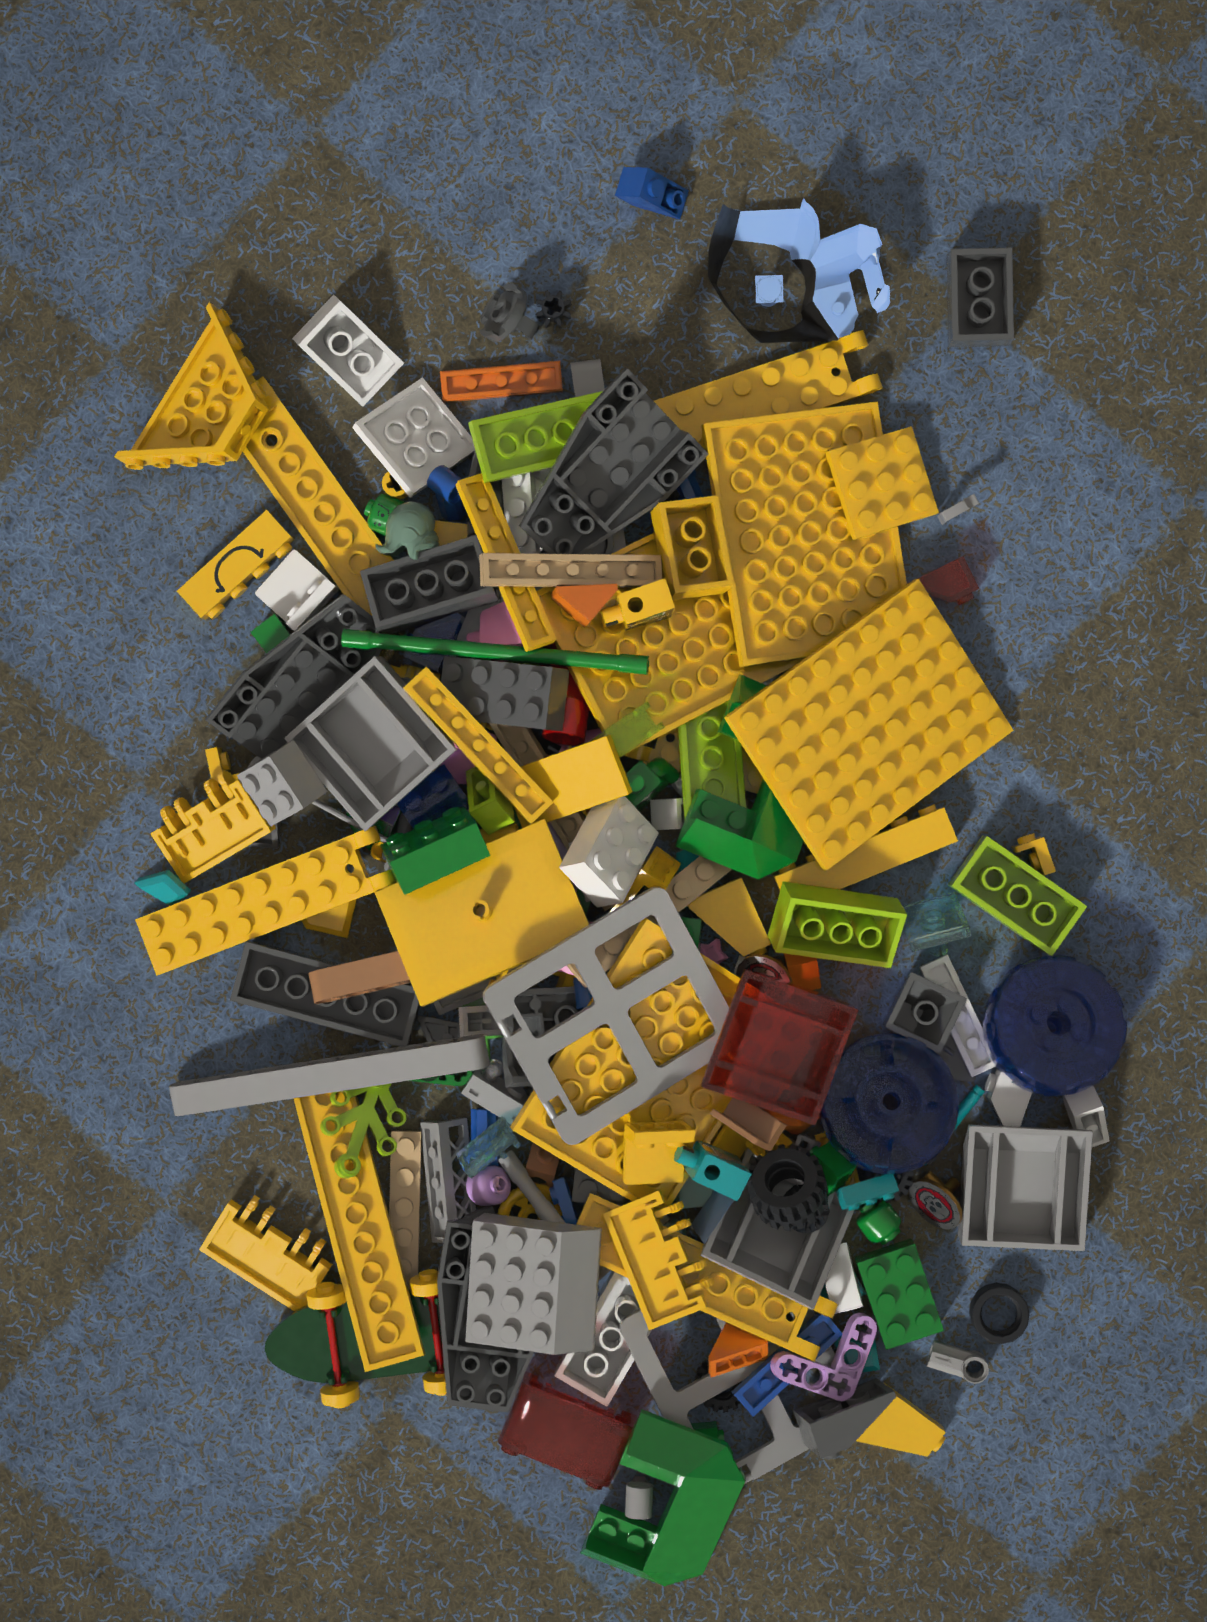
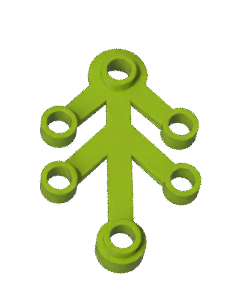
(365, 1115)

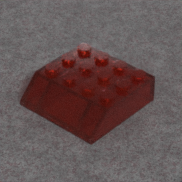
(779, 1046)

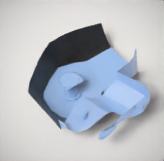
(825, 263)

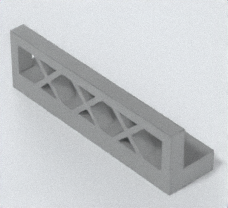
(440, 1177)

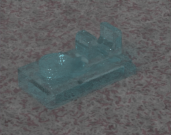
(486, 1147)

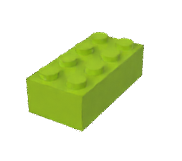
(1017, 895)
(836, 925)

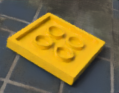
(882, 482)

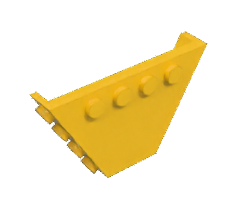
(207, 408)

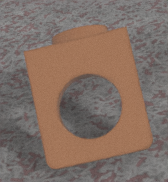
(542, 1164)

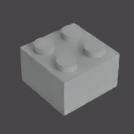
(282, 783)

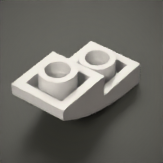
(842, 1282)

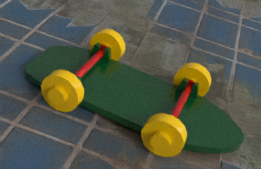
(323, 1348)

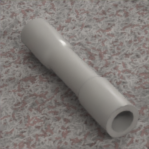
(520, 1176)

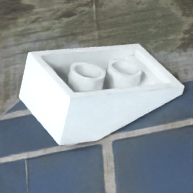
(348, 350)

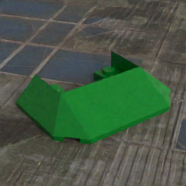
(735, 836)
(696, 1512)

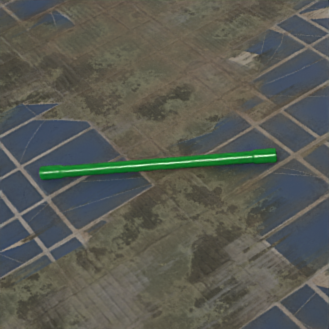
(623, 663)

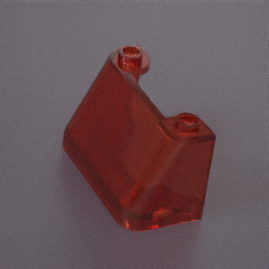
(565, 1432)

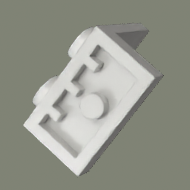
(296, 590)

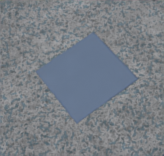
(711, 1215)

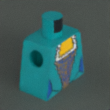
(714, 1168)

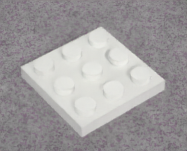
(415, 436)

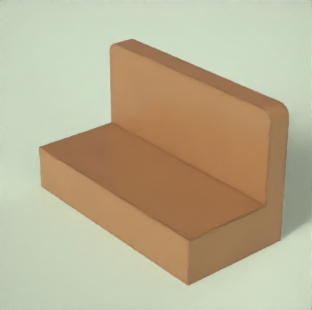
(751, 1123)

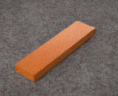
(501, 381)

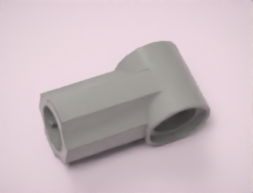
(954, 1361)
(639, 1498)

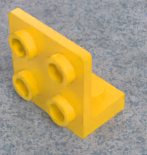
(651, 1151)

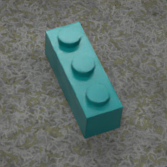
(867, 1192)

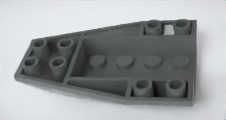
(610, 470)
(293, 679)
(474, 1373)

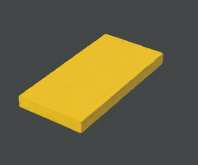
(578, 778)

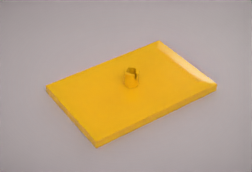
(484, 915)

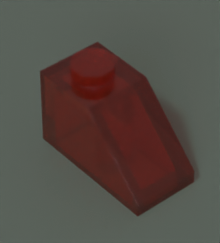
(951, 582)

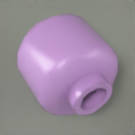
(489, 1186)

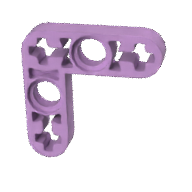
(838, 1368)

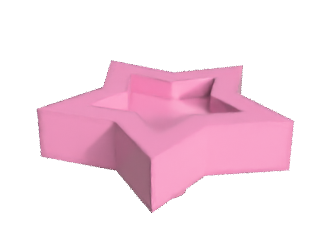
(713, 951)

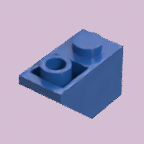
(651, 191)

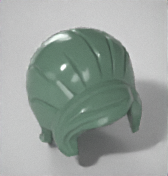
(409, 528)

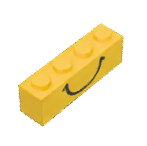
(236, 565)

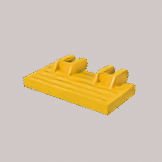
(208, 834)
(265, 1258)
(653, 1261)

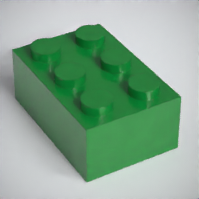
(434, 849)
(899, 1294)

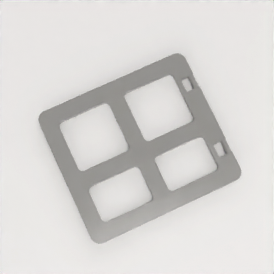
(608, 1007)
(676, 1403)

